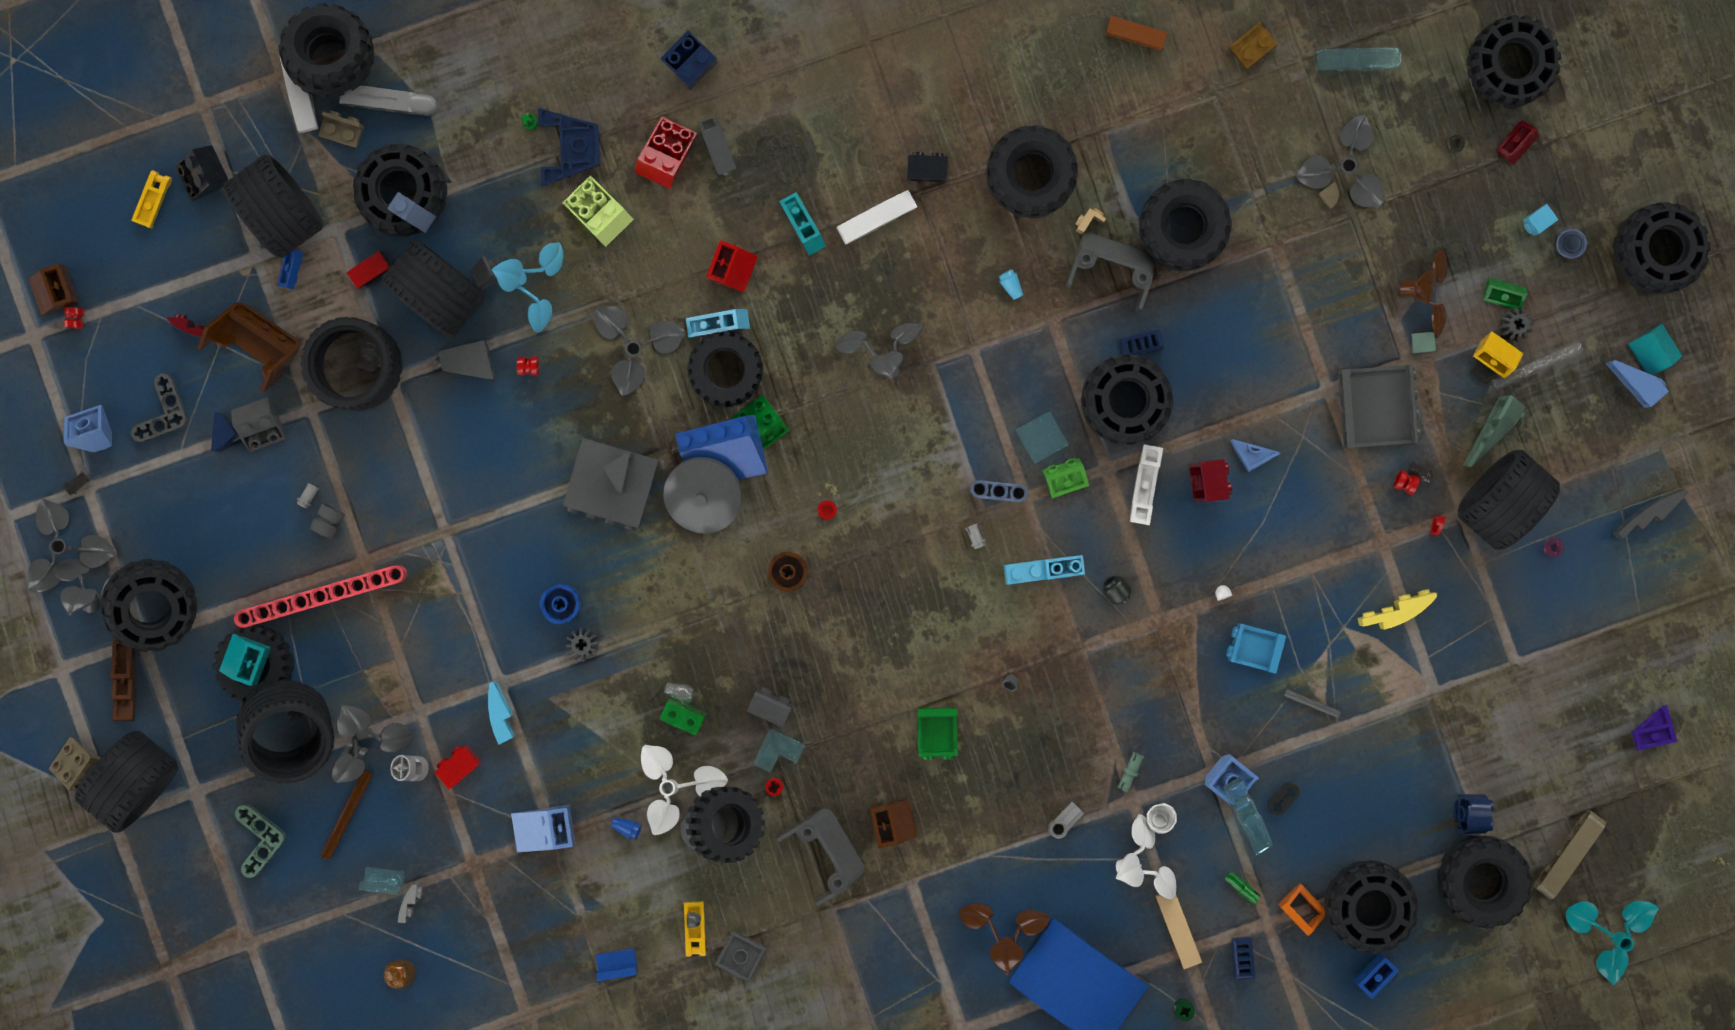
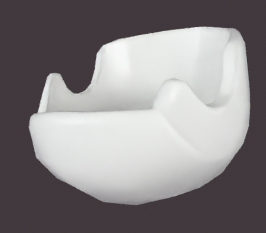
(1161, 818)

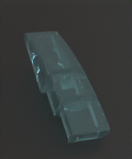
(1359, 59)
(1248, 816)

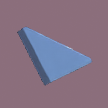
(1252, 455)

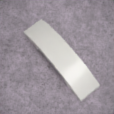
(1145, 484)

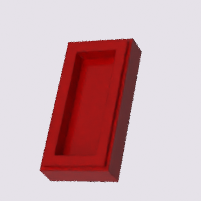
(368, 270)

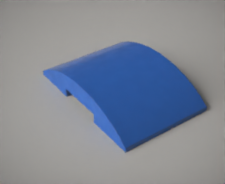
(1077, 981)

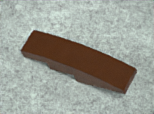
(123, 682)

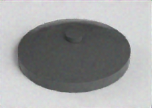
(702, 495)

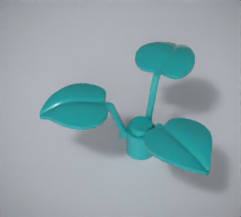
(1638, 916)

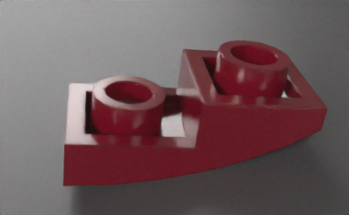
(182, 323)

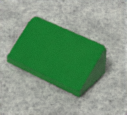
(1504, 294)

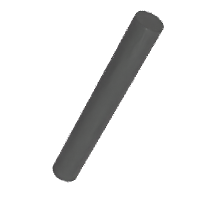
(1311, 703)

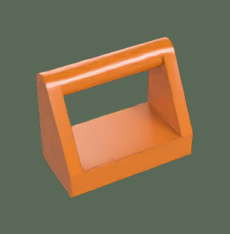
(1285, 905)

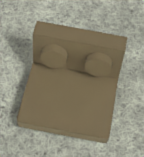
(72, 764)

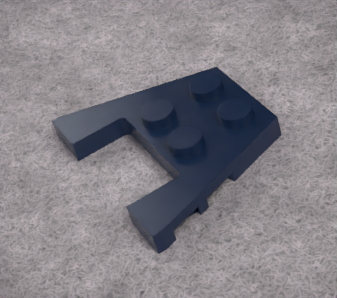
(577, 142)

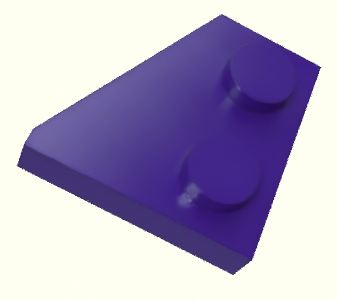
(1655, 730)

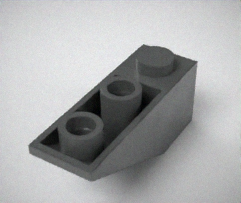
(482, 273)

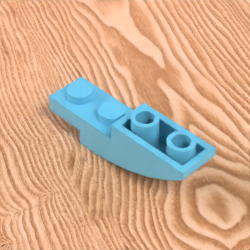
(1044, 569)

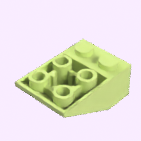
(598, 210)

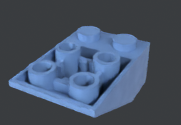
(543, 829)

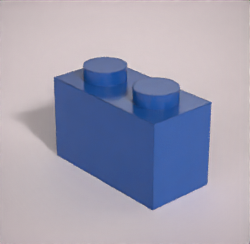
(1375, 975)

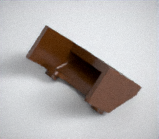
(256, 336)

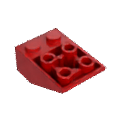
(665, 152)

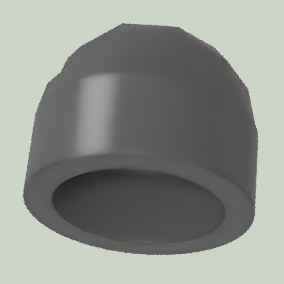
(1008, 686)
(693, 920)

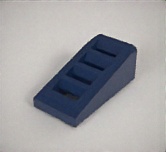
(1158, 339)
(1250, 958)

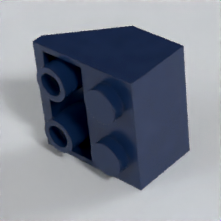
(689, 60)

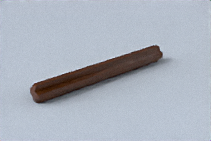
(346, 815)

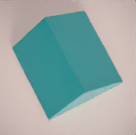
(1655, 350)

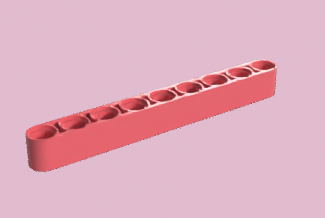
(311, 596)

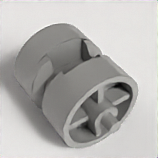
(409, 768)

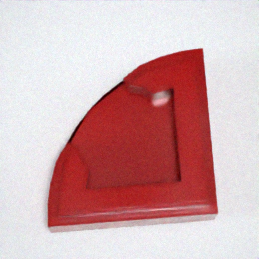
(1437, 525)

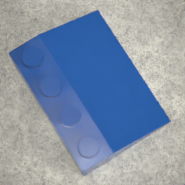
(730, 442)

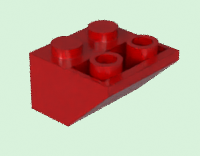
(731, 266)

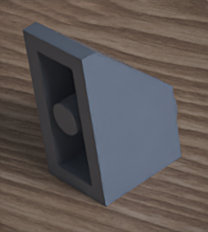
(411, 212)

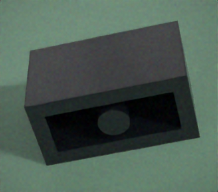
(927, 168)

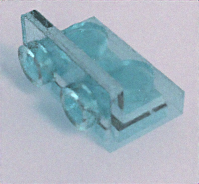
(382, 880)

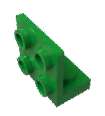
(768, 422)

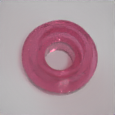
(1559, 547)

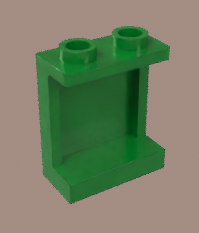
(683, 716)
(937, 732)

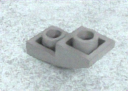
(411, 897)

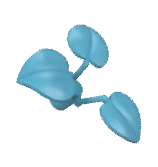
(512, 276)

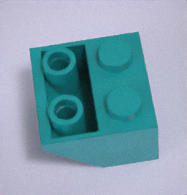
(244, 660)

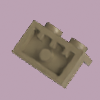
(340, 129)

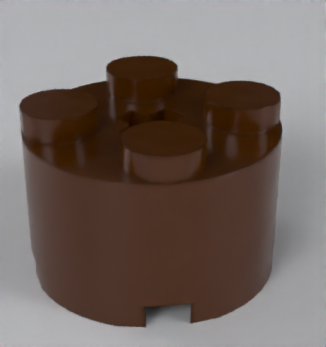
(778, 577)

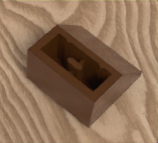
(53, 289)
(893, 823)

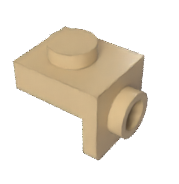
(1084, 221)

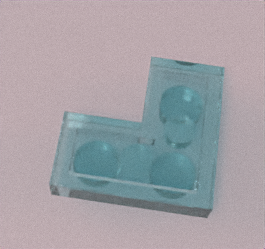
(775, 745)

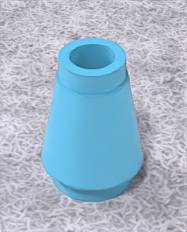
(1011, 284)

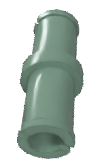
(1130, 771)

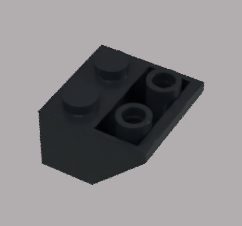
(201, 172)

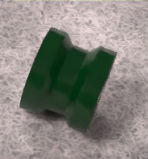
(1181, 1006)

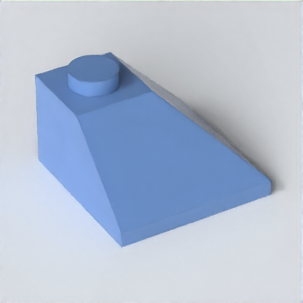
(88, 430)

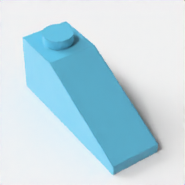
(722, 321)

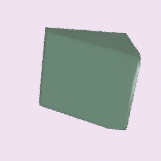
(1423, 342)

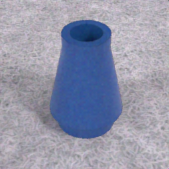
(628, 828)

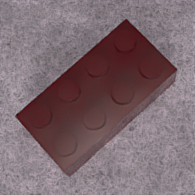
(1210, 480)

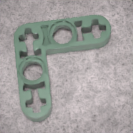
(266, 841)

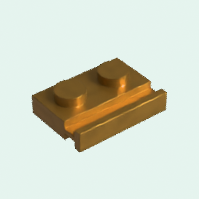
(1253, 45)

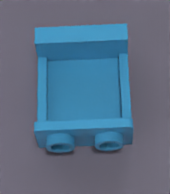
(1256, 647)

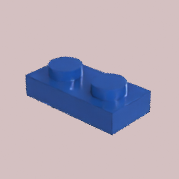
(289, 269)

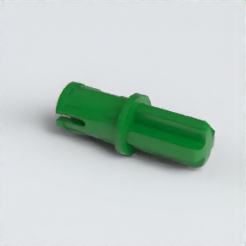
(529, 121)
(1242, 887)

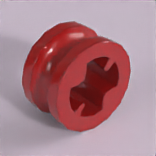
(779, 789)

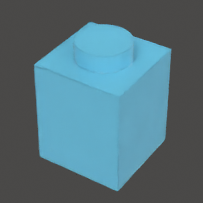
(1539, 220)

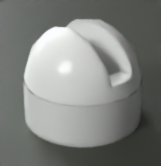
(1223, 592)

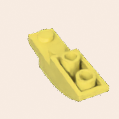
(1405, 609)

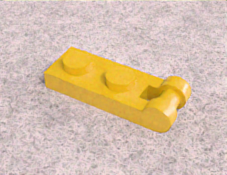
(151, 199)
(695, 934)

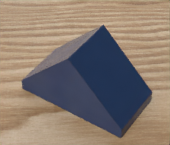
(223, 432)

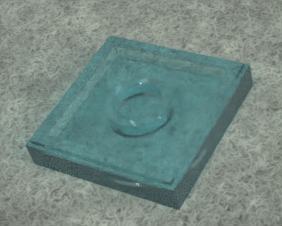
(1041, 437)

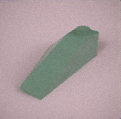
(1500, 421)

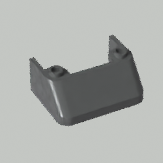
(1096, 246)
(837, 846)

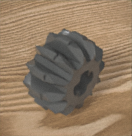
(1510, 327)
(586, 650)

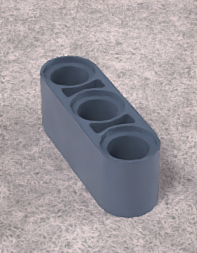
(1008, 491)

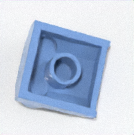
(1226, 771)

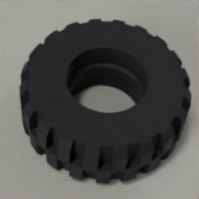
(1537, 45)

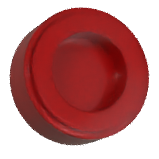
(826, 510)

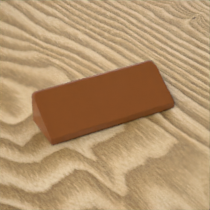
(1136, 33)

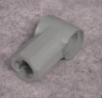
(1067, 819)

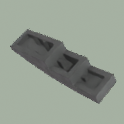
(1655, 510)

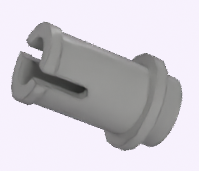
(307, 496)
(975, 536)

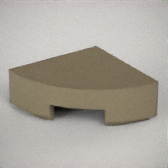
(1330, 195)

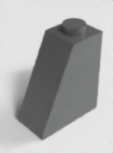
(717, 146)
(468, 360)

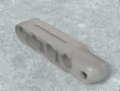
(390, 101)

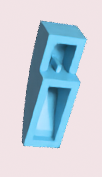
(499, 712)

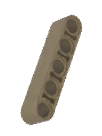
(1569, 854)

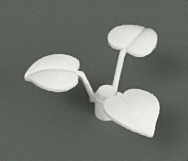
(655, 762)
(1130, 869)

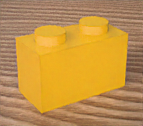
(1498, 354)

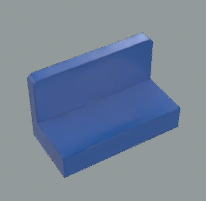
(616, 964)

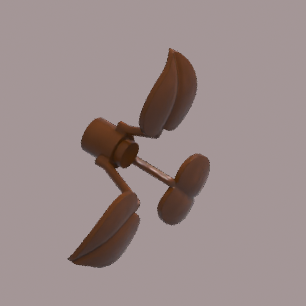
(1425, 287)
(1005, 952)

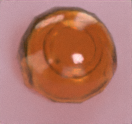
(399, 974)

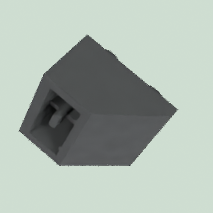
(258, 424)
(770, 707)

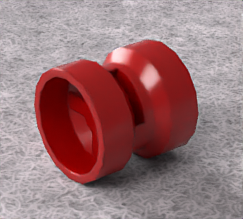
(76, 313)
(528, 366)
(1406, 482)

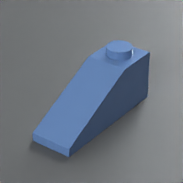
(1644, 386)

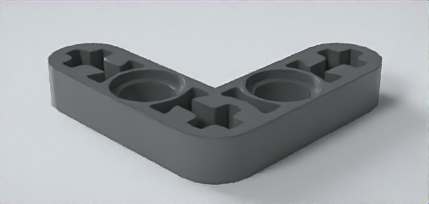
(170, 412)

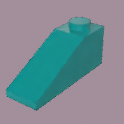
(802, 223)

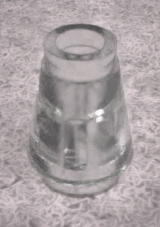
(680, 692)

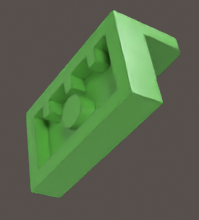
(1065, 477)

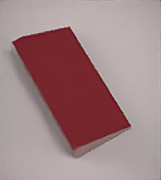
(1518, 142)

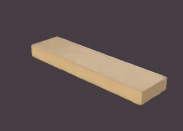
(1179, 931)

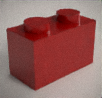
(458, 766)

